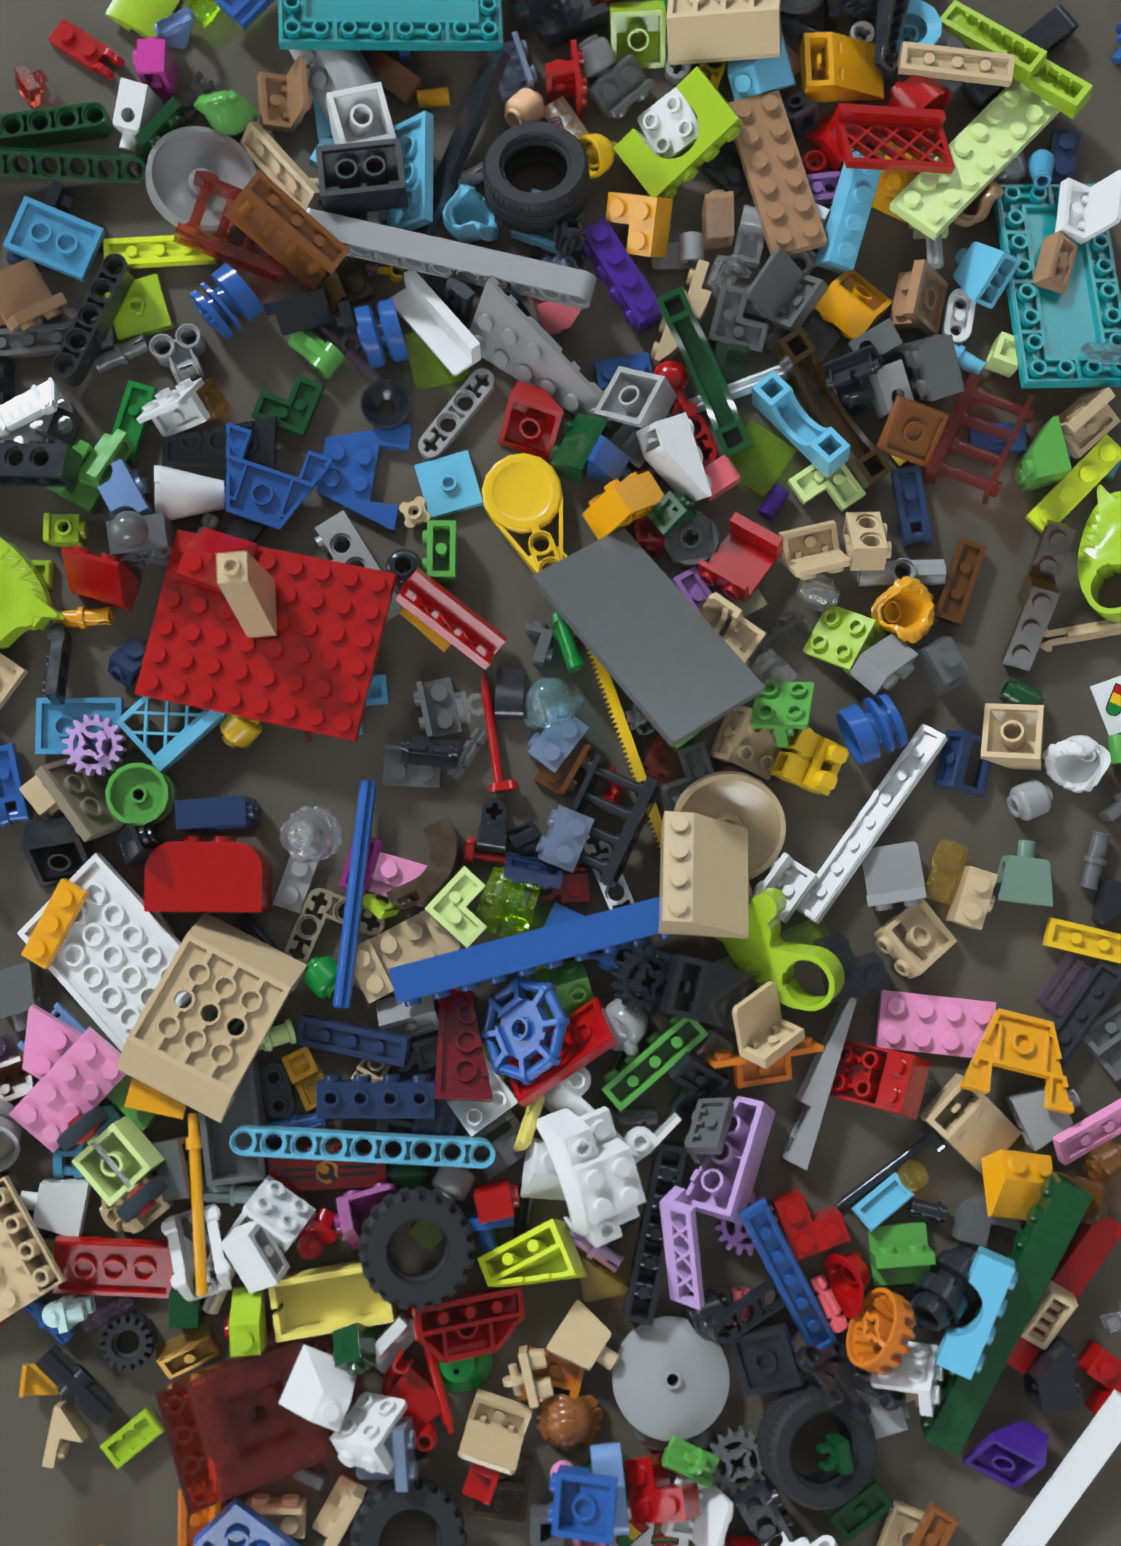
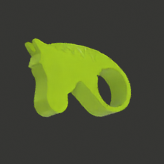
(1101, 550)
(23, 596)
(775, 959)

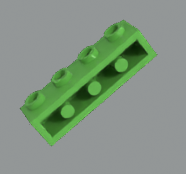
(652, 1061)

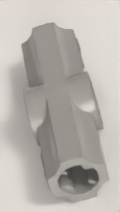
(927, 571)

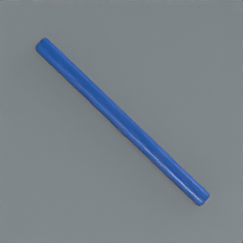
(354, 894)

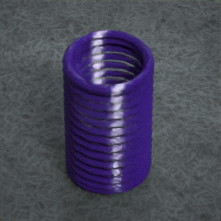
(776, 496)

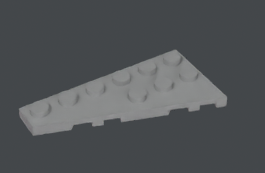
(529, 353)

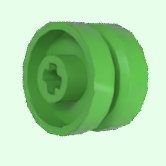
(125, 789)

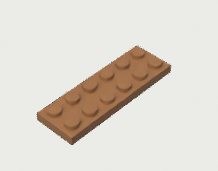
(777, 175)

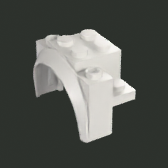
(594, 1172)

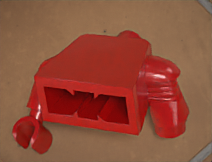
(414, 1385)

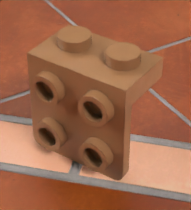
(284, 98)
(26, 297)

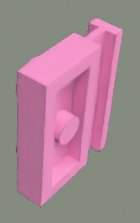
(393, 872)

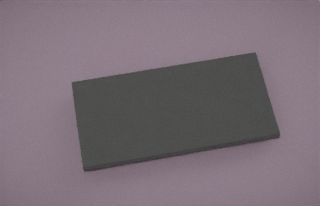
(648, 636)

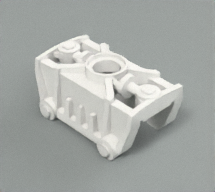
(33, 411)
(183, 1254)

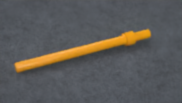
(194, 1145)

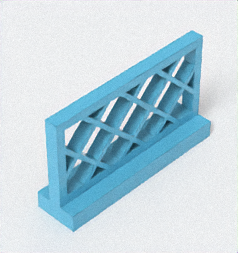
(180, 743)

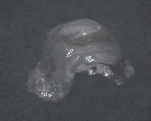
(311, 835)

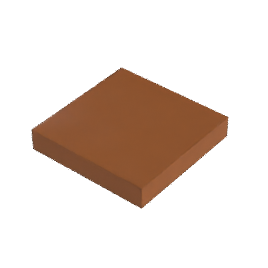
(912, 431)

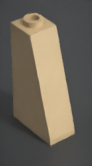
(248, 592)

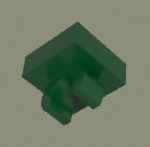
(839, 1454)

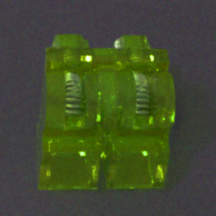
(507, 904)

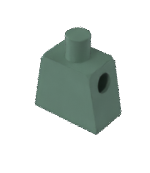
(1024, 878)

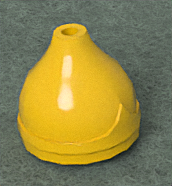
(599, 153)

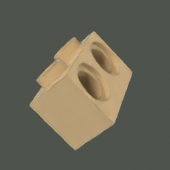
(866, 541)

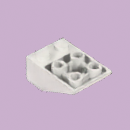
(675, 456)

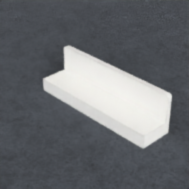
(436, 324)

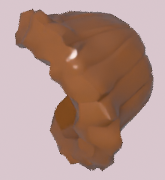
(569, 1421)

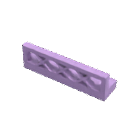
(681, 1249)

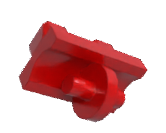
(316, 1234)

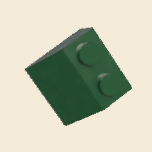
(580, 438)

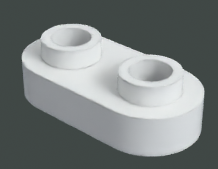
(958, 318)

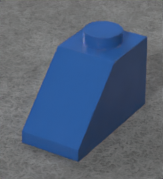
(607, 462)

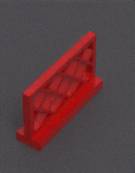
(894, 124)

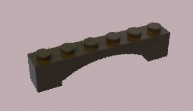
(802, 366)

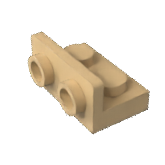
(339, 1509)
(284, 1512)

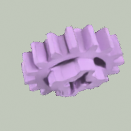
(84, 752)

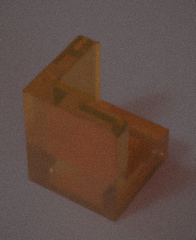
(212, 399)

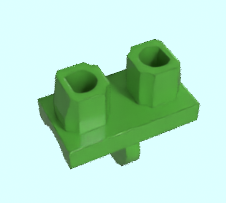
(690, 1461)

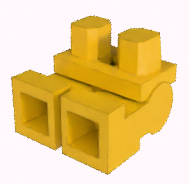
(811, 762)

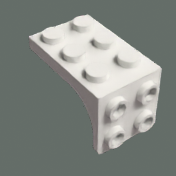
(277, 1212)

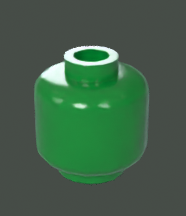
(321, 976)

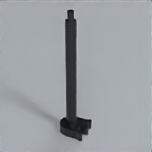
(928, 1138)

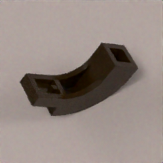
(442, 867)

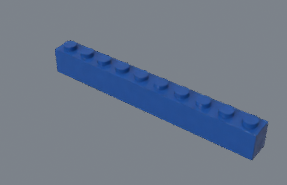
(526, 951)

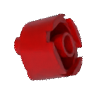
(920, 93)

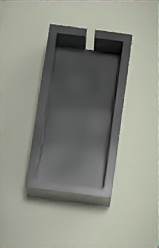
(247, 1108)

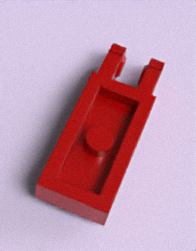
(84, 49)

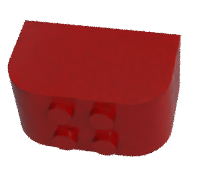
(208, 877)

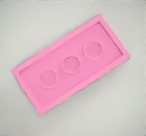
(931, 1023)
(69, 1088)

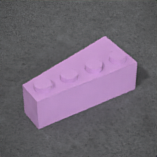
(727, 1179)

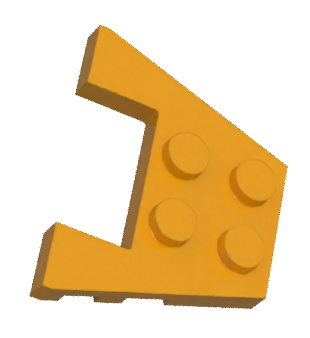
(1022, 1046)

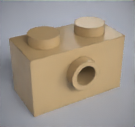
(973, 898)

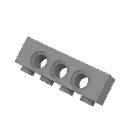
(339, 530)

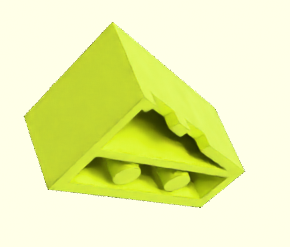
(534, 1257)

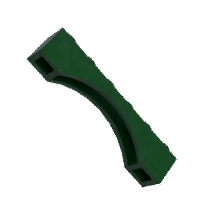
(705, 372)

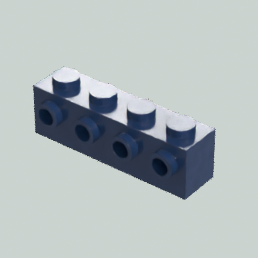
(376, 1097)

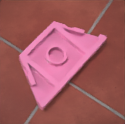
(45, 1041)

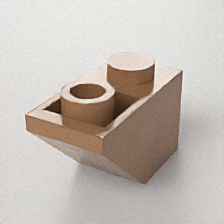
(718, 219)

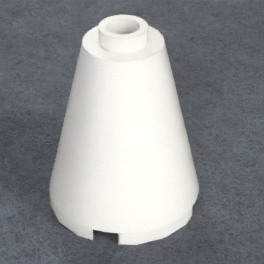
(186, 494)

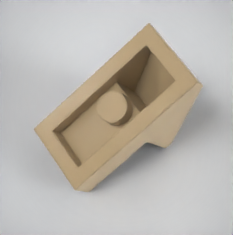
(64, 1427)

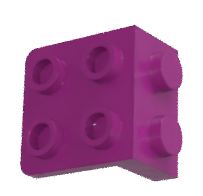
(357, 1205)

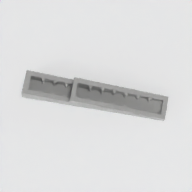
(817, 1086)

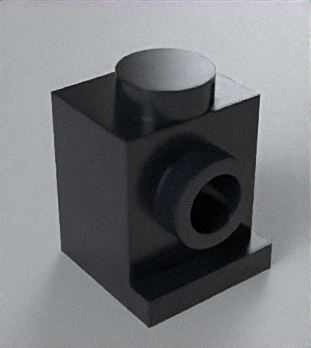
(799, 107)

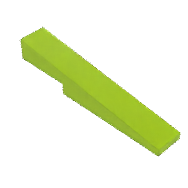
(1031, 67)

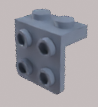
(401, 1448)

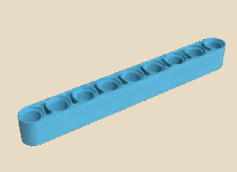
(349, 1153)

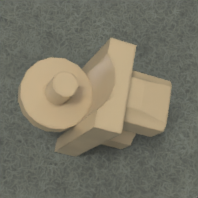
(535, 1388)

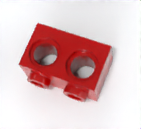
(496, 1199)

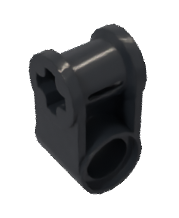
(491, 832)

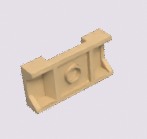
(402, 944)

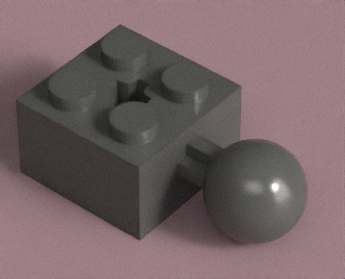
(141, 539)

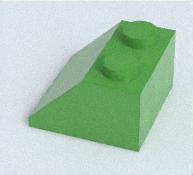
(1045, 458)

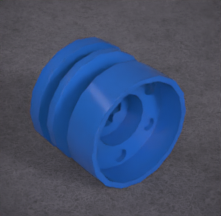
(226, 301)
(875, 726)

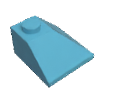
(760, 75)

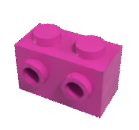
(156, 66)

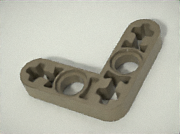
(329, 911)

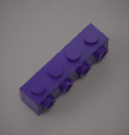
(621, 276)

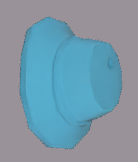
(922, 24)

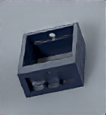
(217, 813)

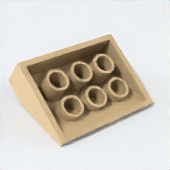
(703, 876)

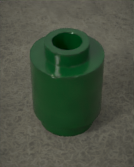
(1020, 693)
(407, 1175)

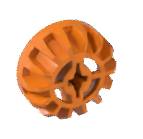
(873, 1338)

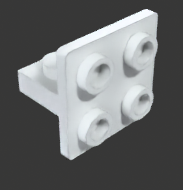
(176, 409)

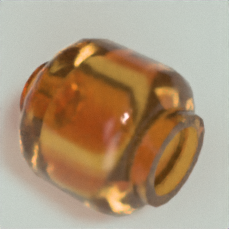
(1103, 1162)

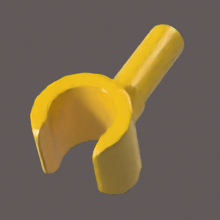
(389, 272)

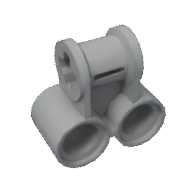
(182, 357)

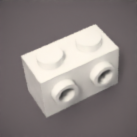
(255, 1256)

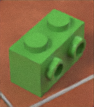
(442, 550)

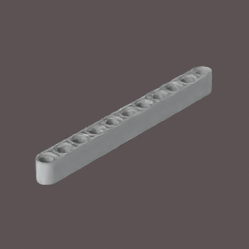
(468, 262)

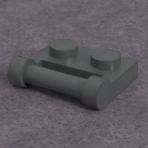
(502, 1145)

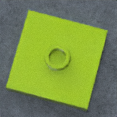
(142, 310)

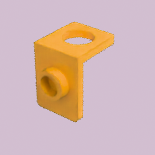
(35, 1382)

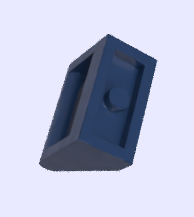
(954, 764)

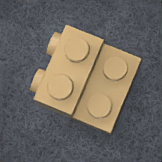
(914, 939)

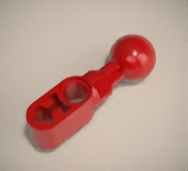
(678, 378)

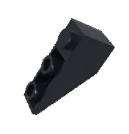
(138, 842)

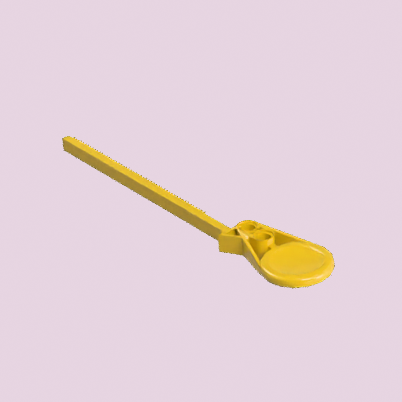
(523, 497)

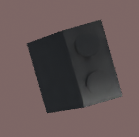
(54, 850)

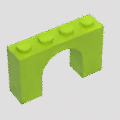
(716, 126)

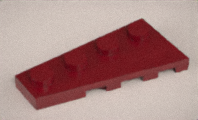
(460, 1054)

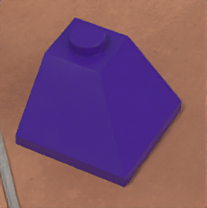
(1010, 1454)

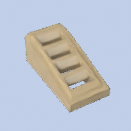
(1057, 1320)

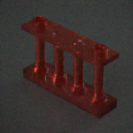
(217, 244)
(962, 418)

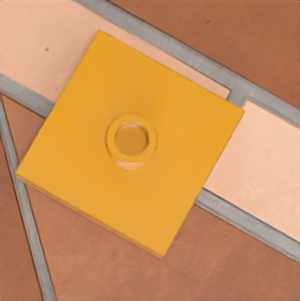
(148, 1099)

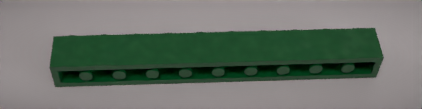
(1035, 1257)

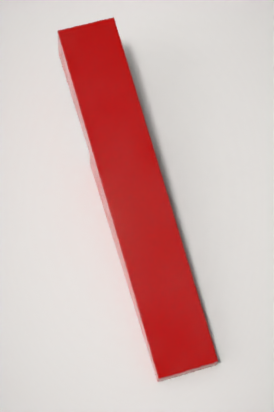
(1073, 1274)

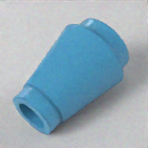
(1041, 167)

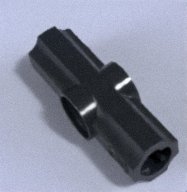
(76, 1385)

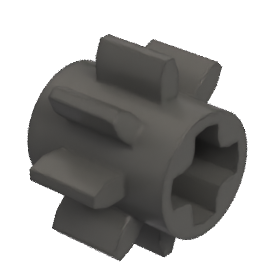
(638, 721)

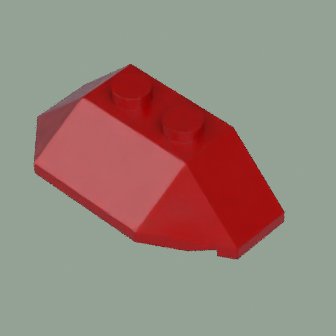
(469, 1323)

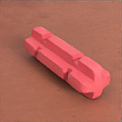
(828, 1304)

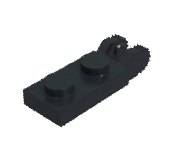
(57, 664)

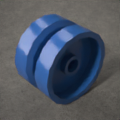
(380, 333)

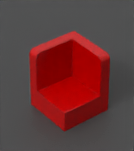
(481, 1483)

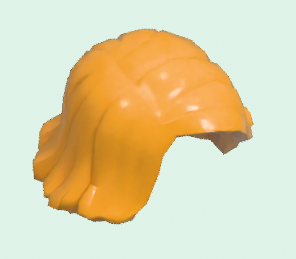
(905, 609)

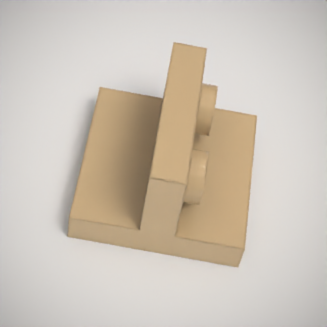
(1087, 421)

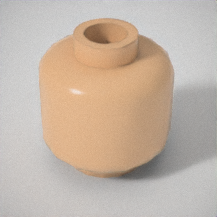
(524, 107)

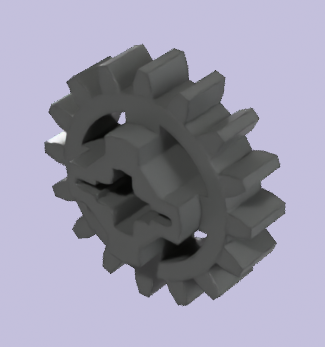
(731, 1472)

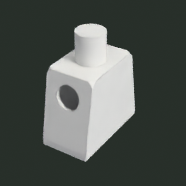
(133, 110)
(59, 1205)

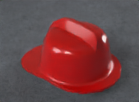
(847, 1279)

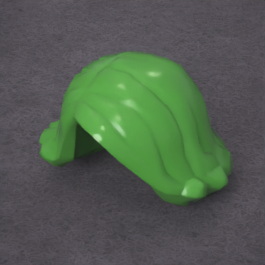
(227, 111)

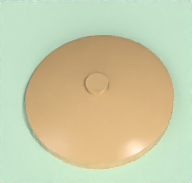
(742, 802)

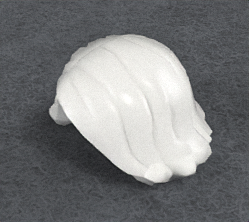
(1076, 763)

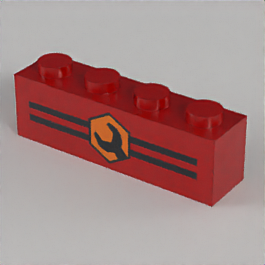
(326, 1174)

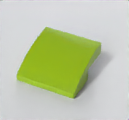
(140, 14)

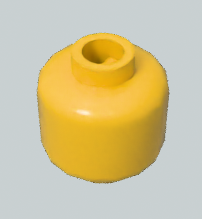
(239, 731)

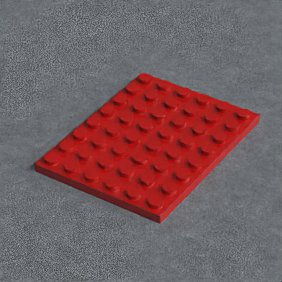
(302, 679)

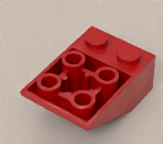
(100, 578)
(880, 1079)

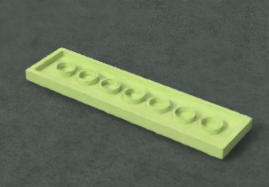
(979, 157)

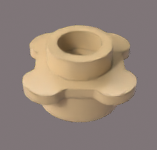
(422, 513)

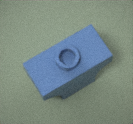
(124, 491)

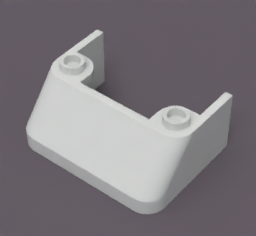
(569, 1094)

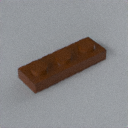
(959, 581)

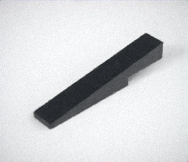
(889, 32)

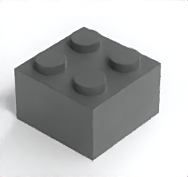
(932, 367)

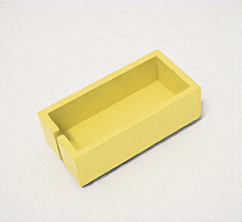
(326, 1300)

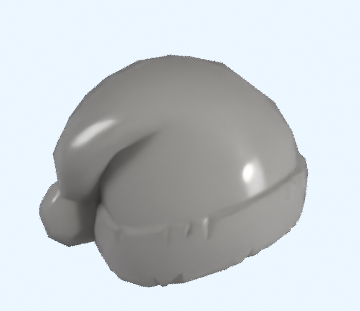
(627, 1025)

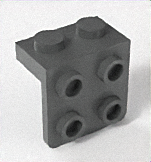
(785, 291)

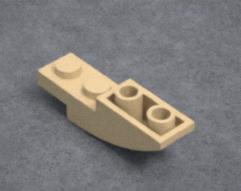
(699, 297)

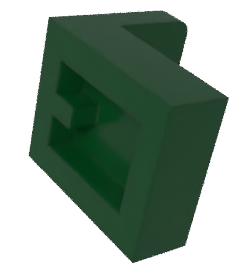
(671, 512)

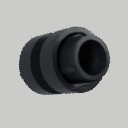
(945, 1291)

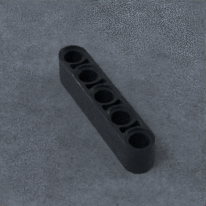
(1046, 34)
(92, 307)

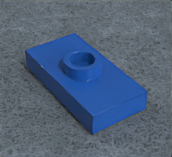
(996, 444)

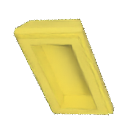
(528, 1124)

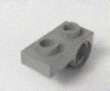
(749, 237)

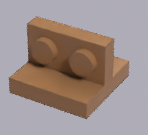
(919, 299)

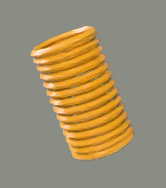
(433, 97)

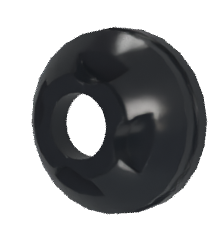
(385, 391)

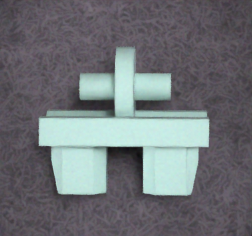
(68, 1311)

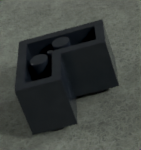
(861, 973)

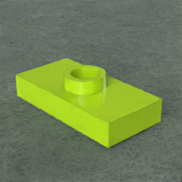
(132, 1437)

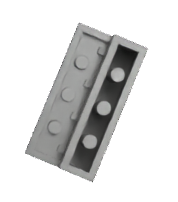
(335, 71)

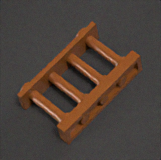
(286, 231)

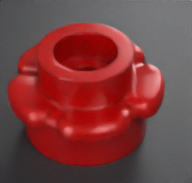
(817, 157)

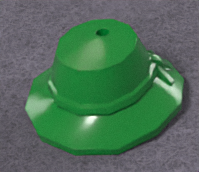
(470, 1374)

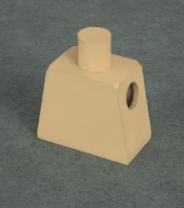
(582, 1339)

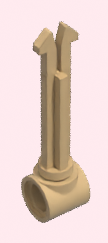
(1081, 633)

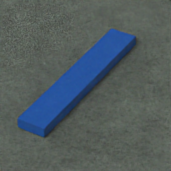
(787, 1275)

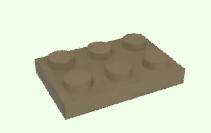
(79, 799)

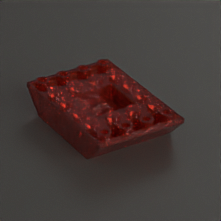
(217, 1443)

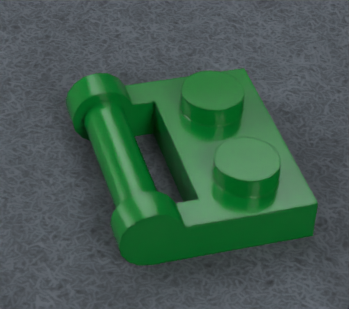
(567, 645)

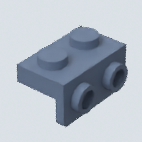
(517, 72)
(556, 742)
(564, 838)

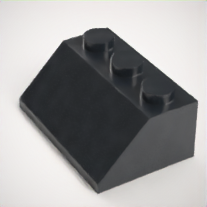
(362, 176)

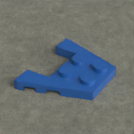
(354, 471)
(262, 492)

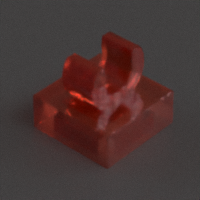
(30, 85)

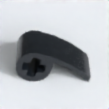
(509, 694)

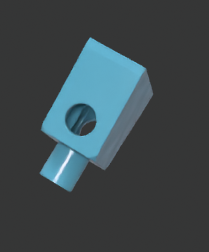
(984, 272)

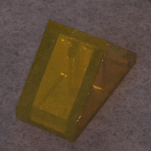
(600, 1281)

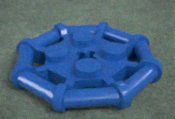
(536, 1029)

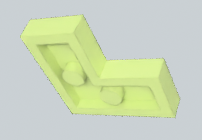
(840, 486)
(451, 904)

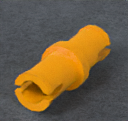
(87, 617)

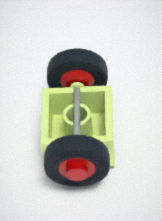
(115, 1161)

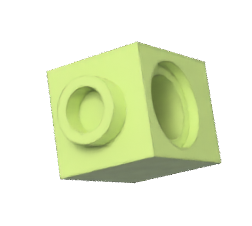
(1002, 356)

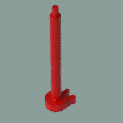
(499, 784)
(470, 854)
(438, 1386)

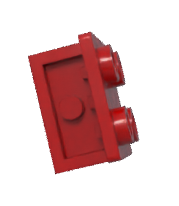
(567, 79)

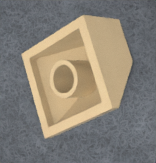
(1013, 735)

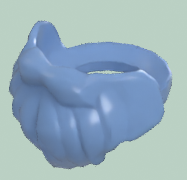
(176, 28)

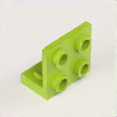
(842, 637)

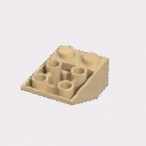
(969, 1122)

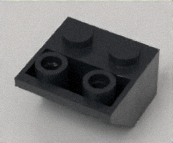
(1051, 1378)

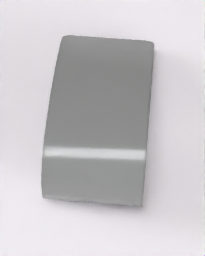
(682, 254)

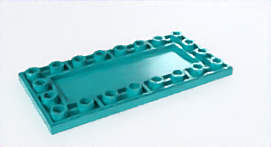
(391, 25)
(1053, 325)

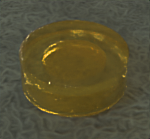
(913, 1175)

